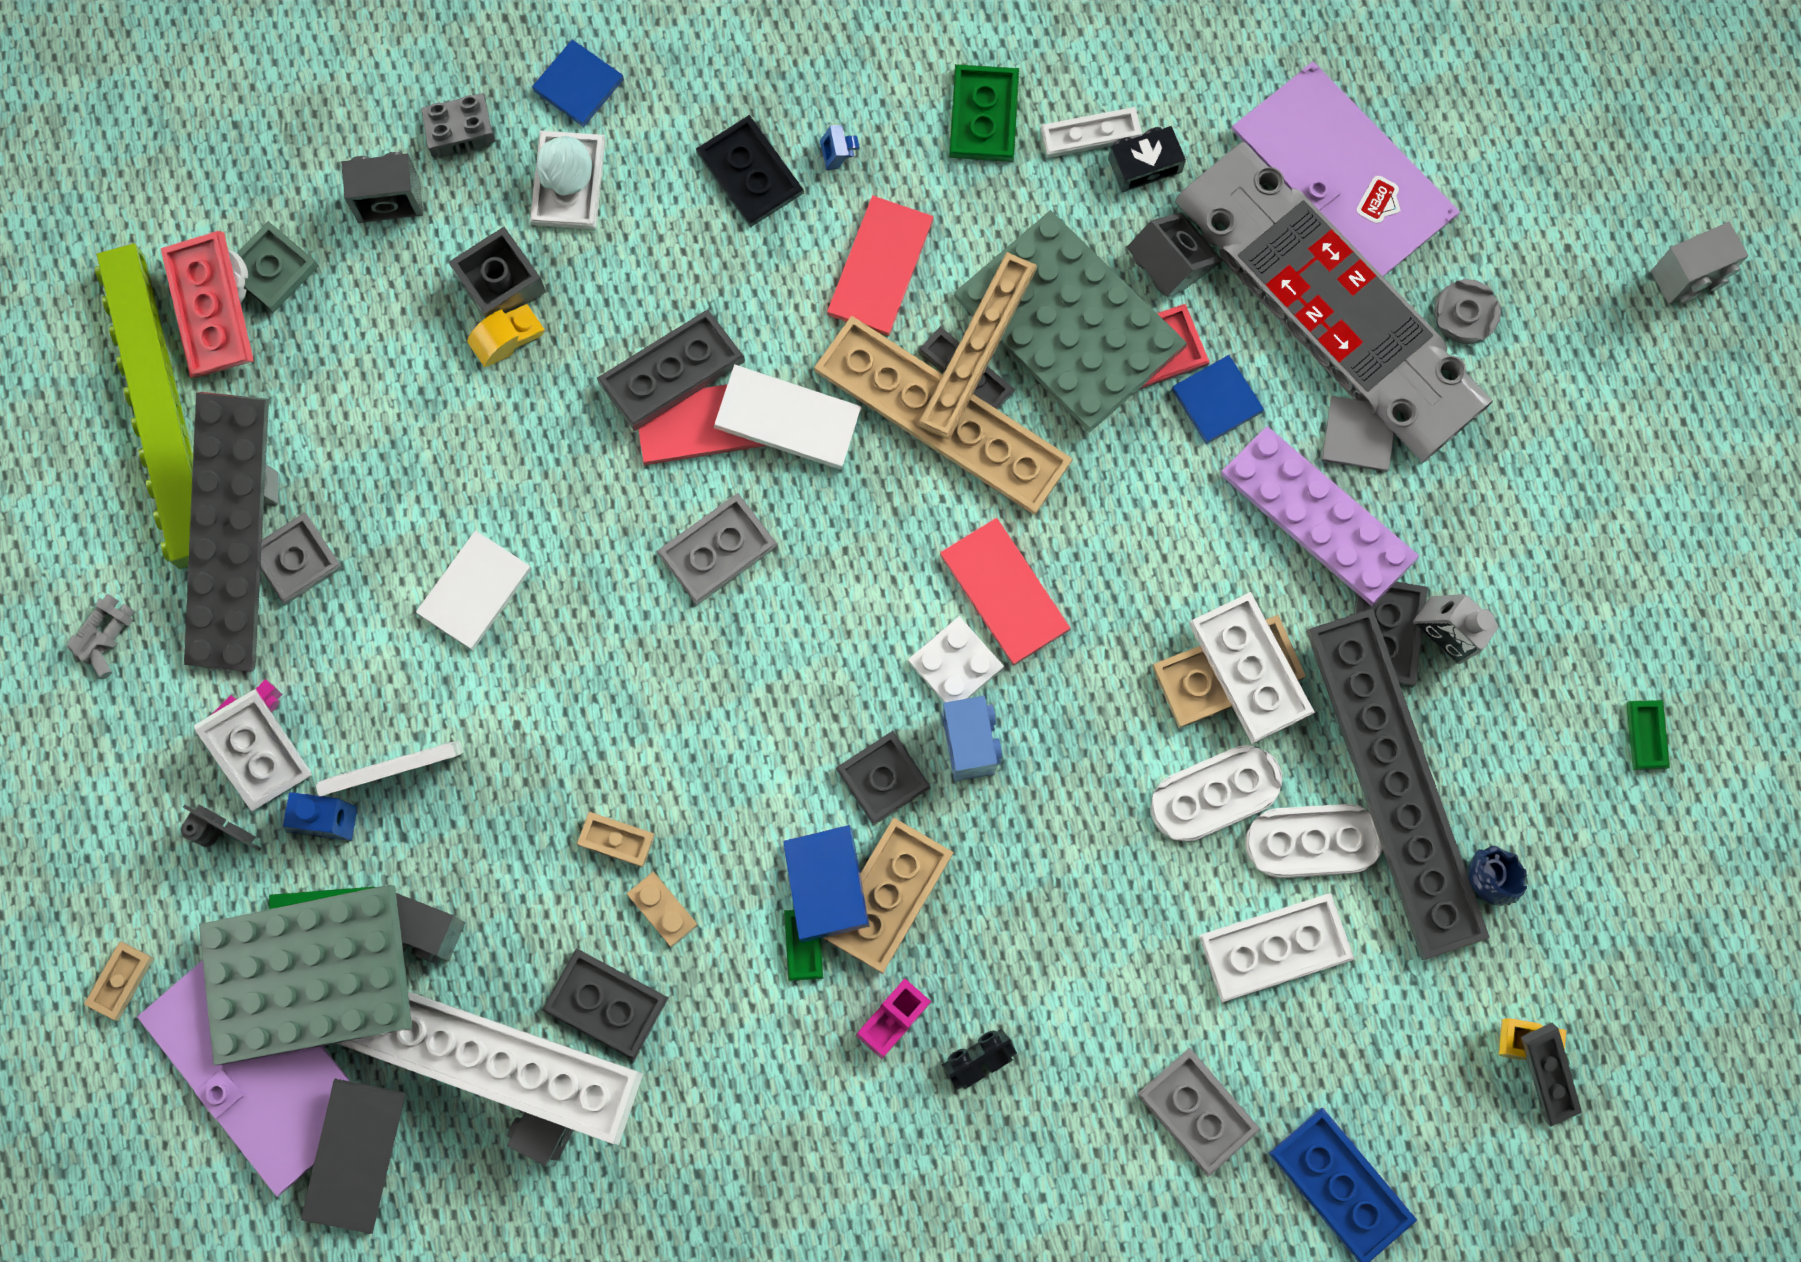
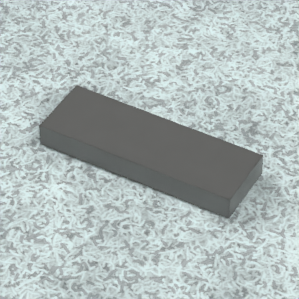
(939, 352)
(1551, 1074)

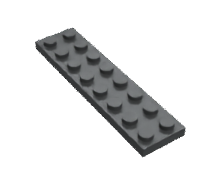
(226, 531)

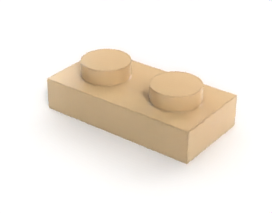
(616, 839)
(662, 909)
(119, 981)

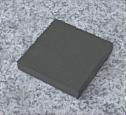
(883, 778)

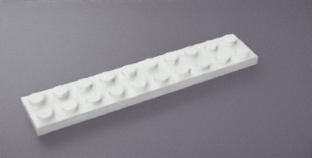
(510, 1068)

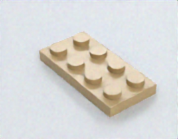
(1193, 687)
(894, 889)

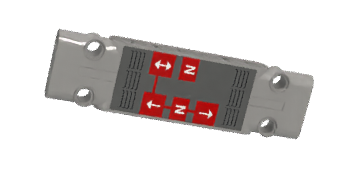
(1333, 300)

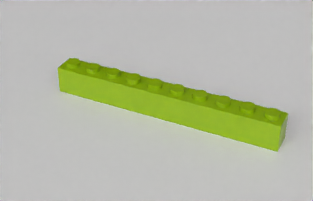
(151, 393)

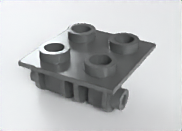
(457, 123)
(205, 827)

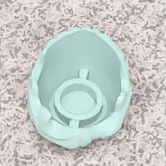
(564, 165)

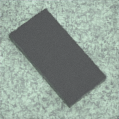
(670, 370)
(353, 1156)

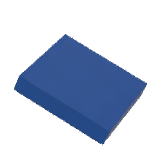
(578, 83)
(1217, 399)

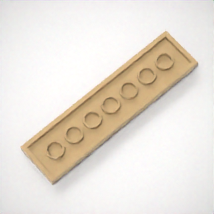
(984, 438)

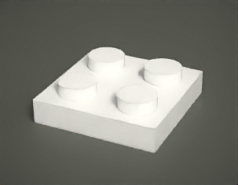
(955, 662)

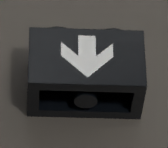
(1146, 158)

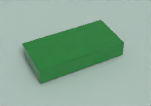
(1648, 735)
(804, 958)

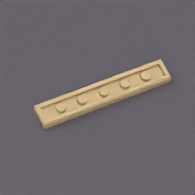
(977, 346)

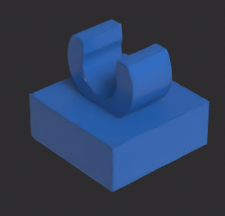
(837, 146)

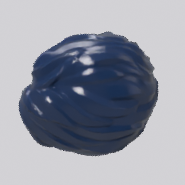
(1497, 876)

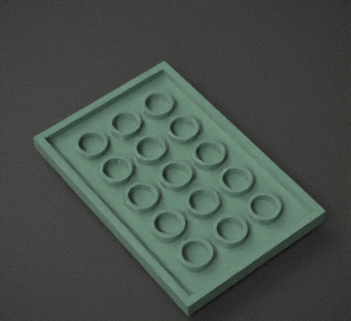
(1078, 324)
(305, 975)

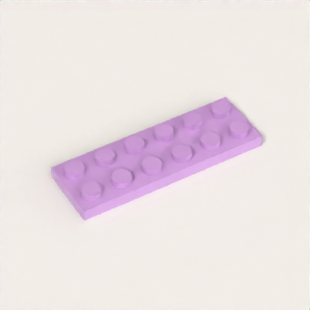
(1319, 516)

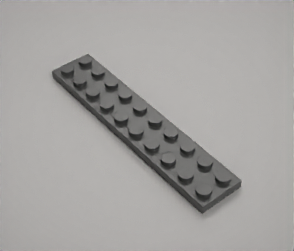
(1397, 784)

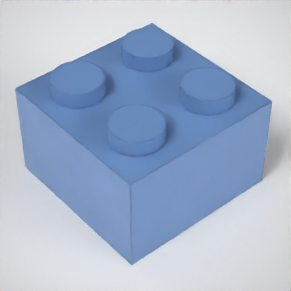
(970, 739)

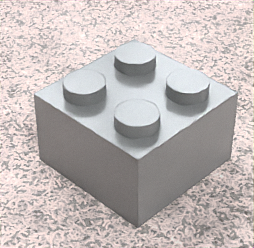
(1699, 264)

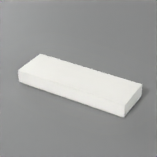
(1089, 132)

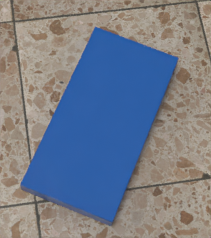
(1342, 1186)

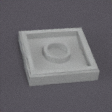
(1356, 435)
(296, 559)

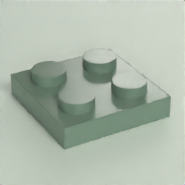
(274, 266)

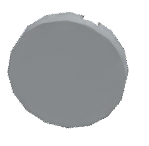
(1459, 319)

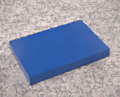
(825, 883)

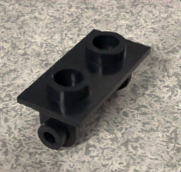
(964, 1064)

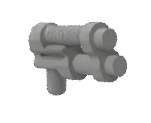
(90, 643)

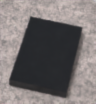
(749, 171)

